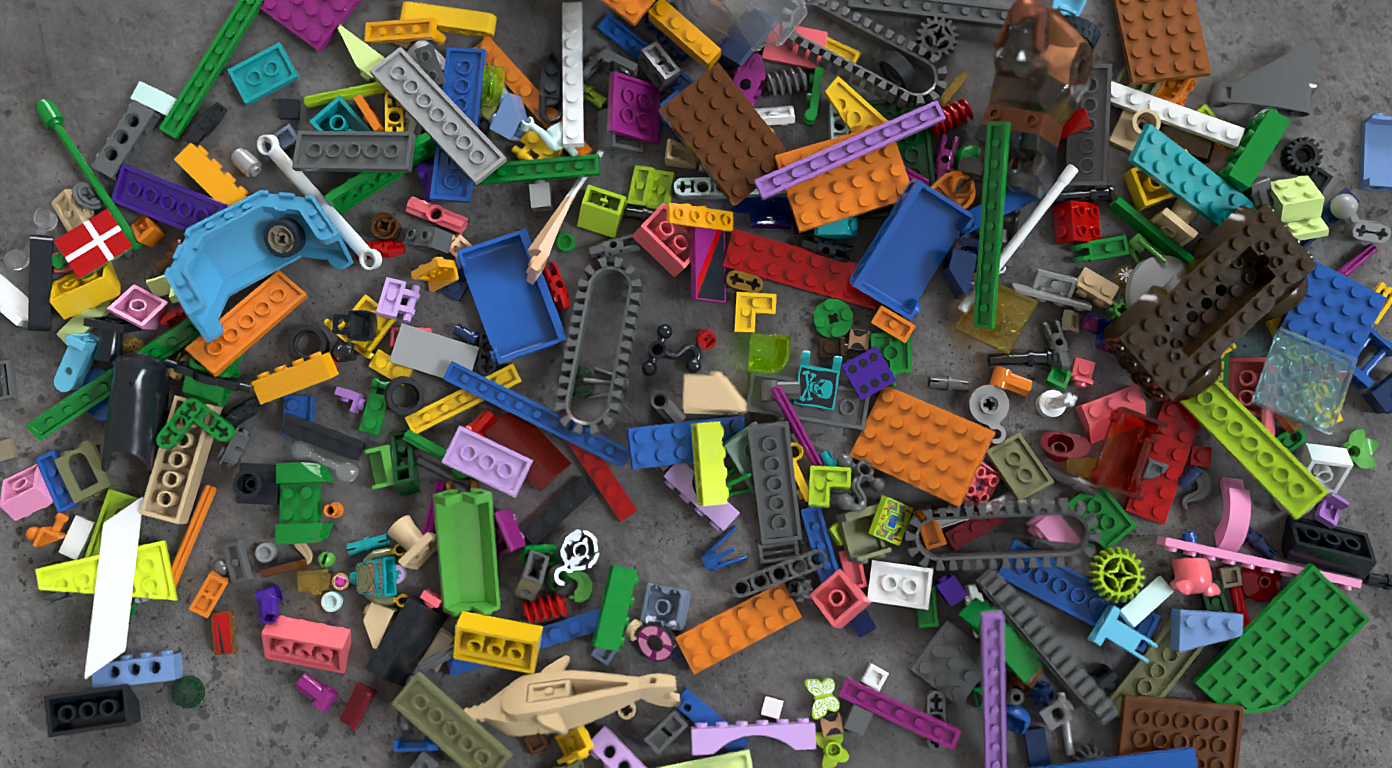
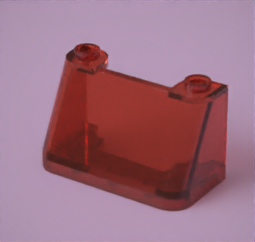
(1126, 452)

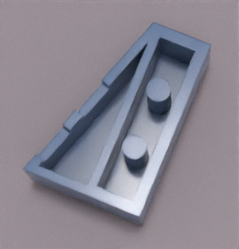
(1202, 627)

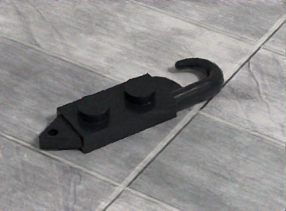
(549, 88)

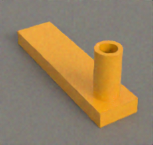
(403, 31)

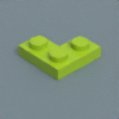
(824, 478)

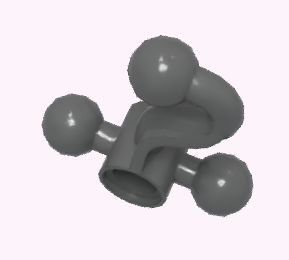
(859, 474)

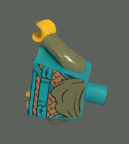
(378, 577)

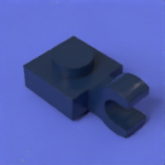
(458, 288)

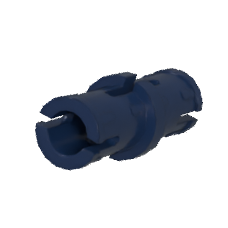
(1257, 541)

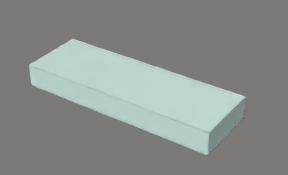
(1145, 601)

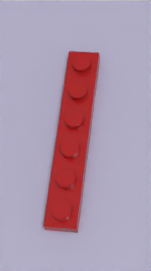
(605, 481)

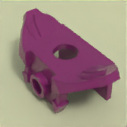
(754, 71)

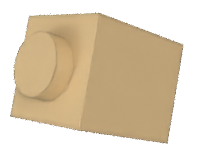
(378, 621)

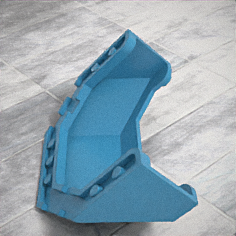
(231, 254)

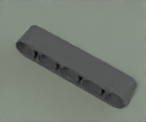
(772, 580)

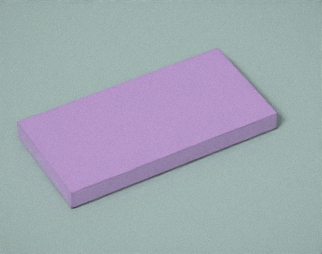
(487, 461)

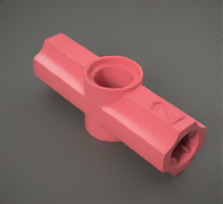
(426, 210)

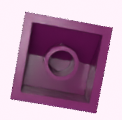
(507, 534)

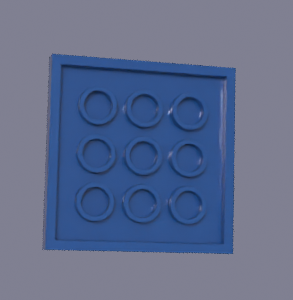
(1335, 311)

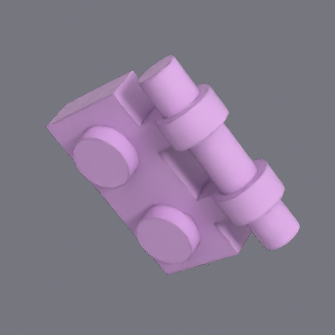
(391, 300)

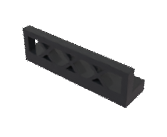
(323, 436)

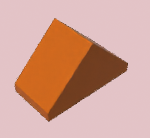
(147, 231)

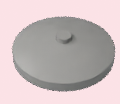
(1152, 272)

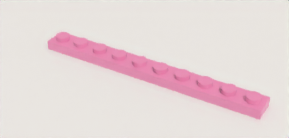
(1250, 561)

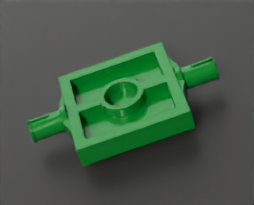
(894, 352)

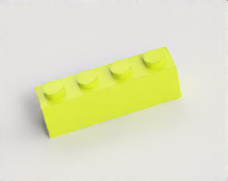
(709, 463)

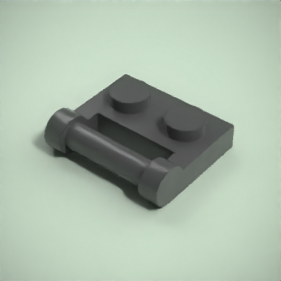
(619, 64)

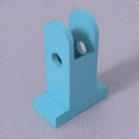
(78, 360)
(1118, 633)

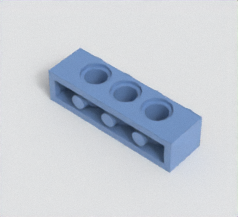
(169, 670)

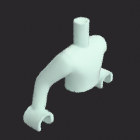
(552, 136)

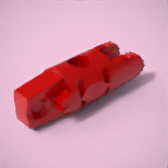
(386, 248)
(556, 287)

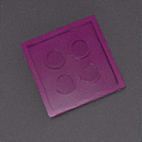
(633, 108)

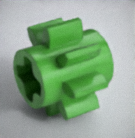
(1113, 310)

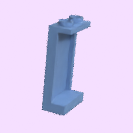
(1376, 153)

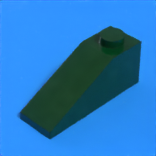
(404, 465)

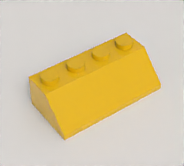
(497, 642)

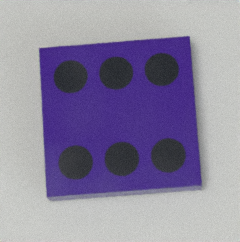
(868, 373)

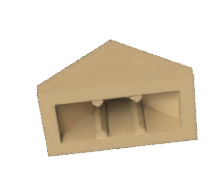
(678, 155)

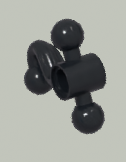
(664, 332)

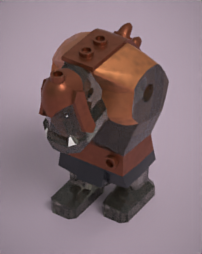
(1036, 87)

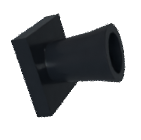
(111, 336)
(256, 484)

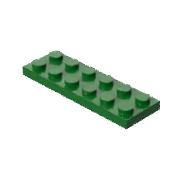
(368, 183)

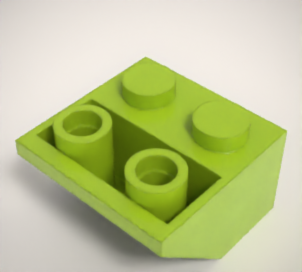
(601, 211)

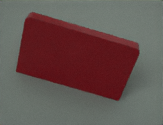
(358, 706)

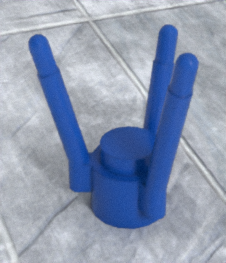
(712, 559)

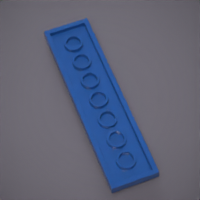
(464, 87)
(1068, 592)

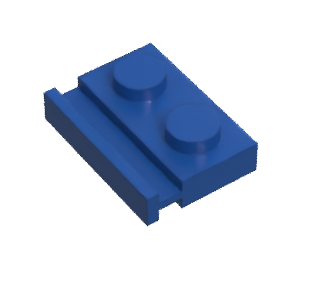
(300, 406)

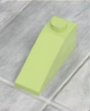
(362, 54)

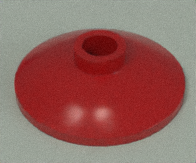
(1252, 584)

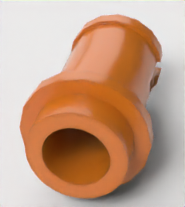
(338, 510)

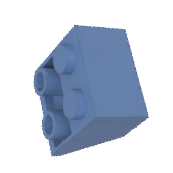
(509, 116)

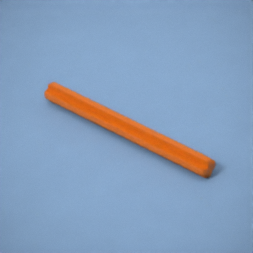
(192, 532)

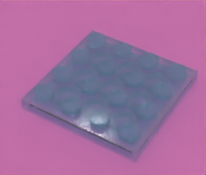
(1304, 380)

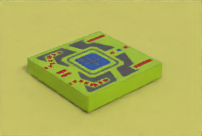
(891, 520)

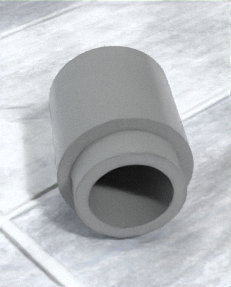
(246, 162)

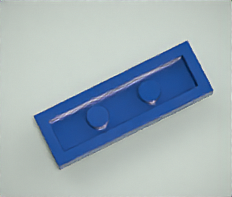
(54, 482)

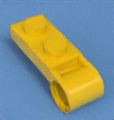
(802, 490)

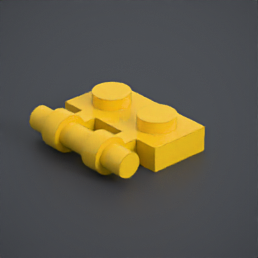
(534, 143)

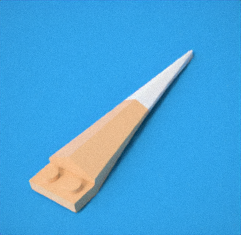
(544, 241)

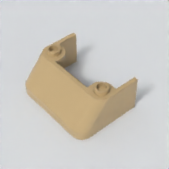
(711, 395)

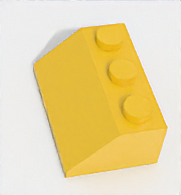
(73, 296)

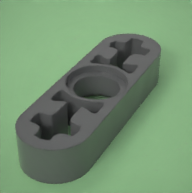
(940, 705)

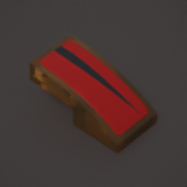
(223, 632)

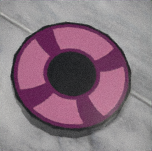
(656, 641)

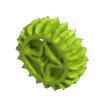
(1116, 582)

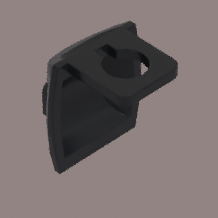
(360, 325)

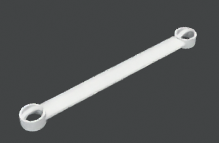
(307, 188)

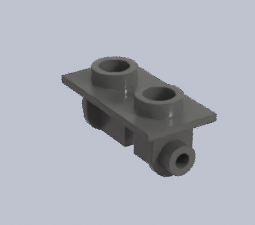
(430, 64)
(229, 453)

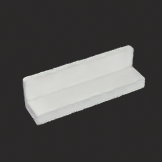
(13, 303)

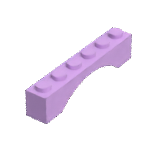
(709, 739)

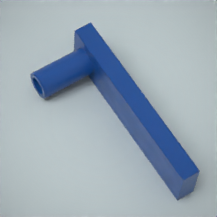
(701, 713)

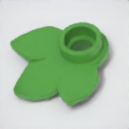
(1361, 449)

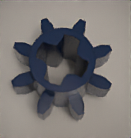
(1042, 693)

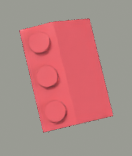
(665, 242)
(1096, 413)

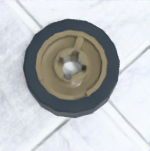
(294, 237)

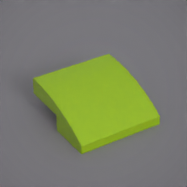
(651, 187)

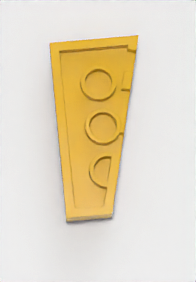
(851, 107)

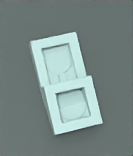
(153, 98)

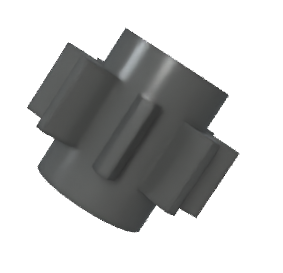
(800, 589)

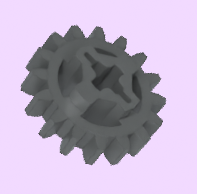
(929, 35)

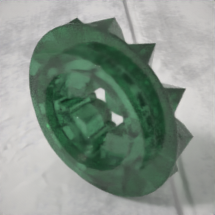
(583, 390)
(195, 686)

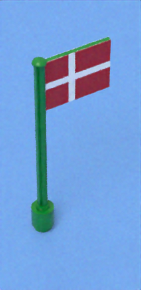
(102, 236)

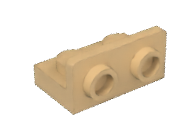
(69, 212)
(1095, 288)

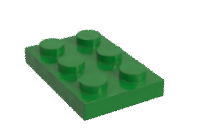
(1111, 517)

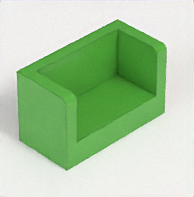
(381, 466)

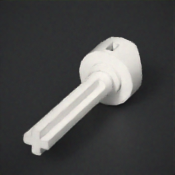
(1053, 403)

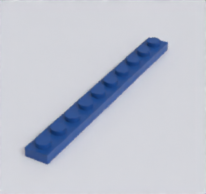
(534, 413)

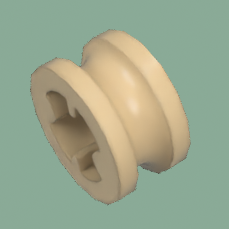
(631, 713)

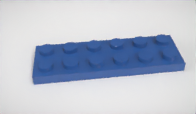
(671, 442)

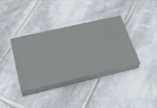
(430, 351)

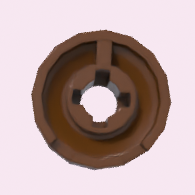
(394, 226)

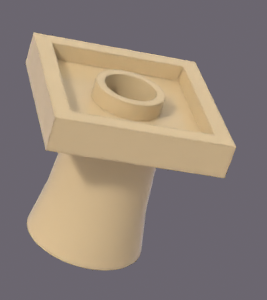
(1130, 126)
(1176, 222)
(418, 546)

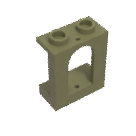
(104, 483)

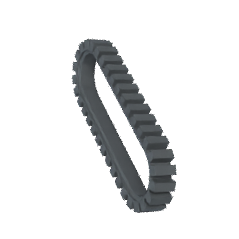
(1048, 647)

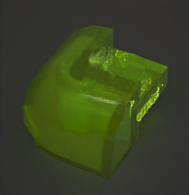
(768, 353)

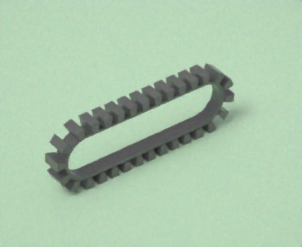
(937, 76)
(625, 346)
(1080, 508)

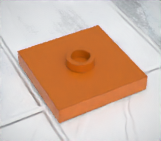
(369, 115)

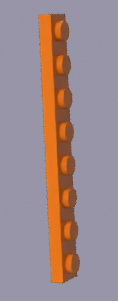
(521, 86)

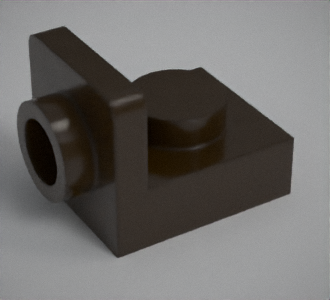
(832, 347)

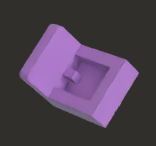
(1330, 509)

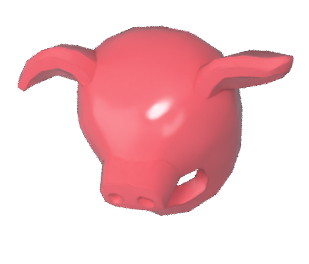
(1193, 577)

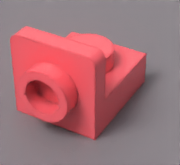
(1082, 372)

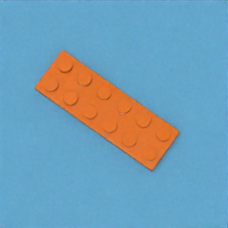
(248, 322)
(738, 627)

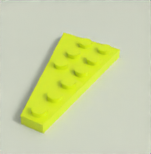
(151, 578)

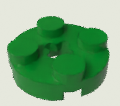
(831, 307)

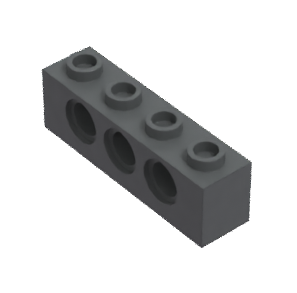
(136, 140)

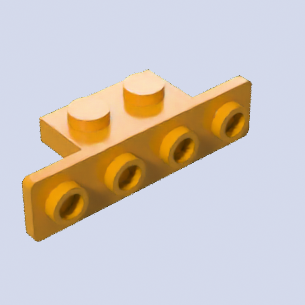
(699, 217)

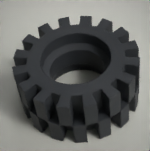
(1311, 151)

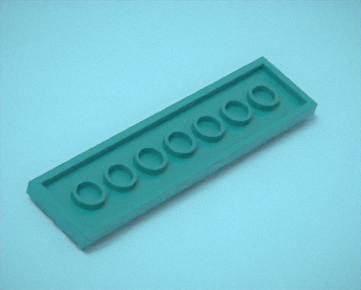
(1185, 176)

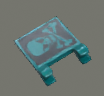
(818, 383)

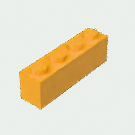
(684, 34)
(210, 176)
(294, 378)

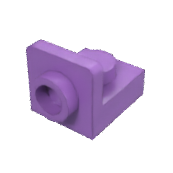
(349, 395)

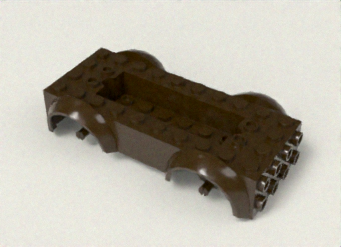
(1262, 280)

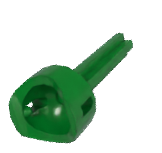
(432, 449)

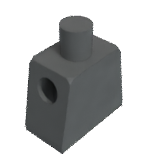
(527, 584)

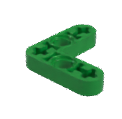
(198, 417)

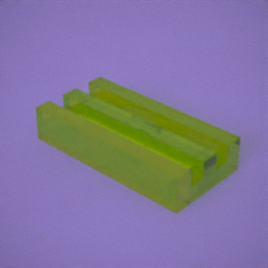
(493, 87)

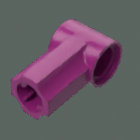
(320, 694)

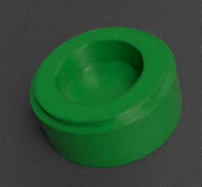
(565, 242)

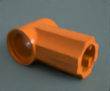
(1008, 381)

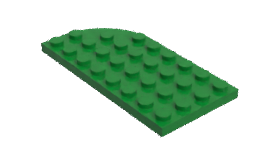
(1283, 645)

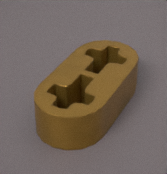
(746, 278)

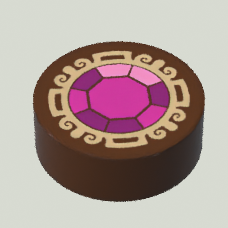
(340, 581)

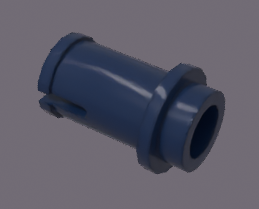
(466, 334)
(1190, 477)

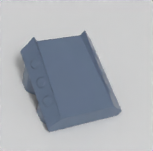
(666, 606)

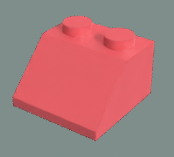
(839, 599)

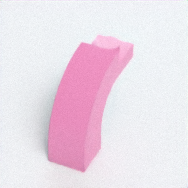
(1236, 515)

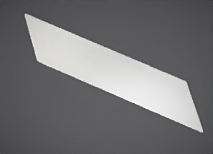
(114, 587)

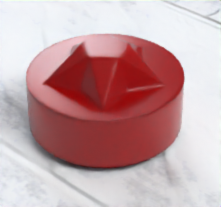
(705, 339)

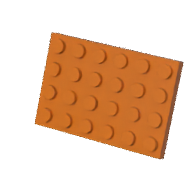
(848, 190)
(922, 445)

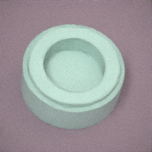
(331, 601)

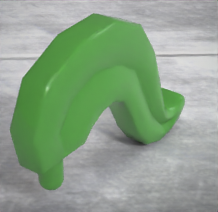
(584, 586)

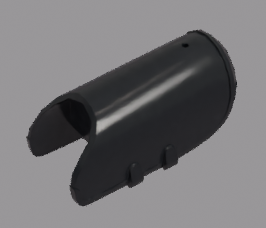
(136, 410)

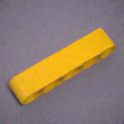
(452, 19)

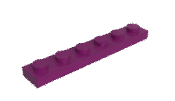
(900, 713)

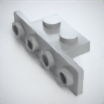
(1054, 288)

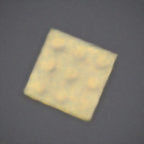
(1011, 318)

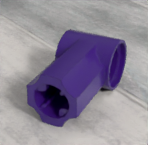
(425, 173)
(268, 602)

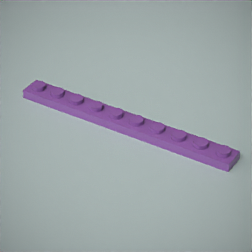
(849, 150)
(993, 689)

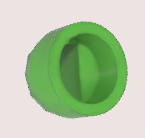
(330, 560)

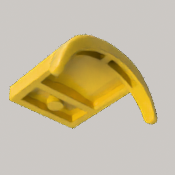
(383, 327)

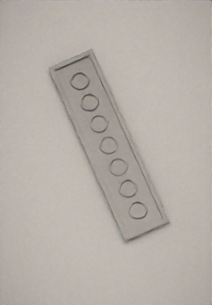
(438, 116)

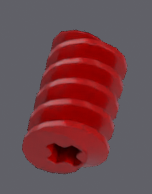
(954, 113)
(545, 608)

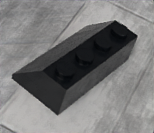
(1328, 548)
(406, 641)
(91, 710)

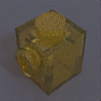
(313, 581)

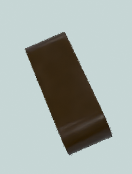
(1196, 146)

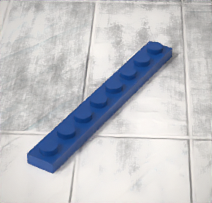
(551, 635)

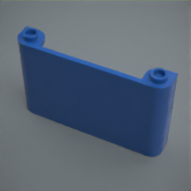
(910, 247)
(513, 312)

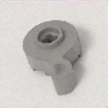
(984, 416)

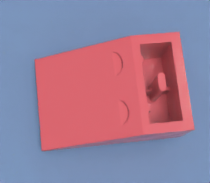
(990, 479)

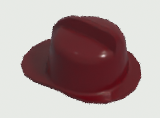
(1062, 446)

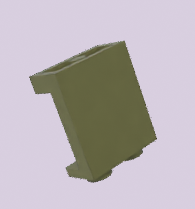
(855, 536)

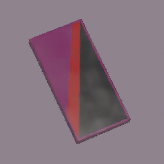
(707, 268)

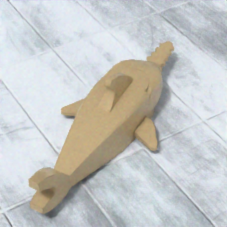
(569, 699)

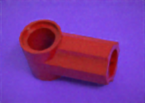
(483, 422)

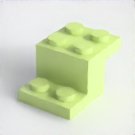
(1299, 207)

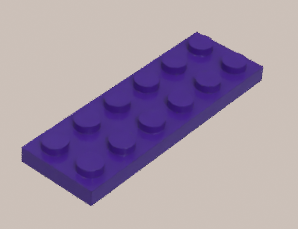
(162, 198)

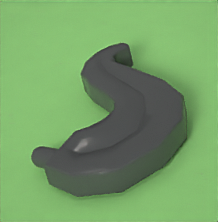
(1202, 490)

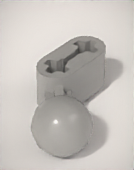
(1345, 207)

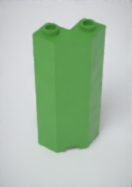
(466, 551)

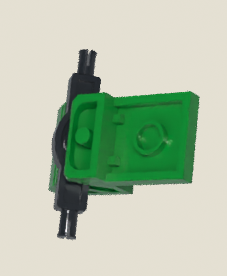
(204, 386)

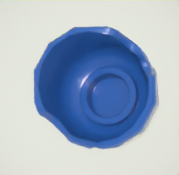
(1017, 719)

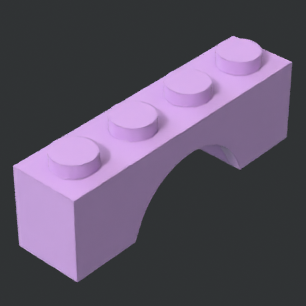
(681, 477)

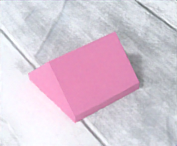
(139, 308)

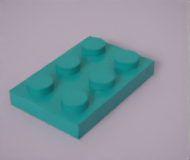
(263, 74)

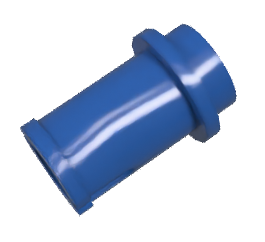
(1189, 536)

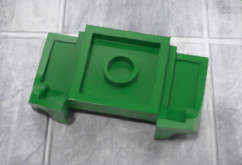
(301, 503)

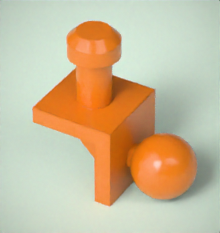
(48, 534)

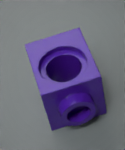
(950, 589)

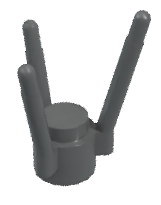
(604, 382)

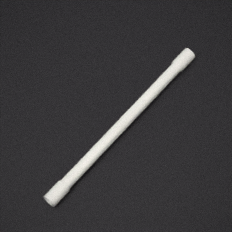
(1062, 181)

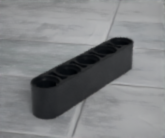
(40, 283)

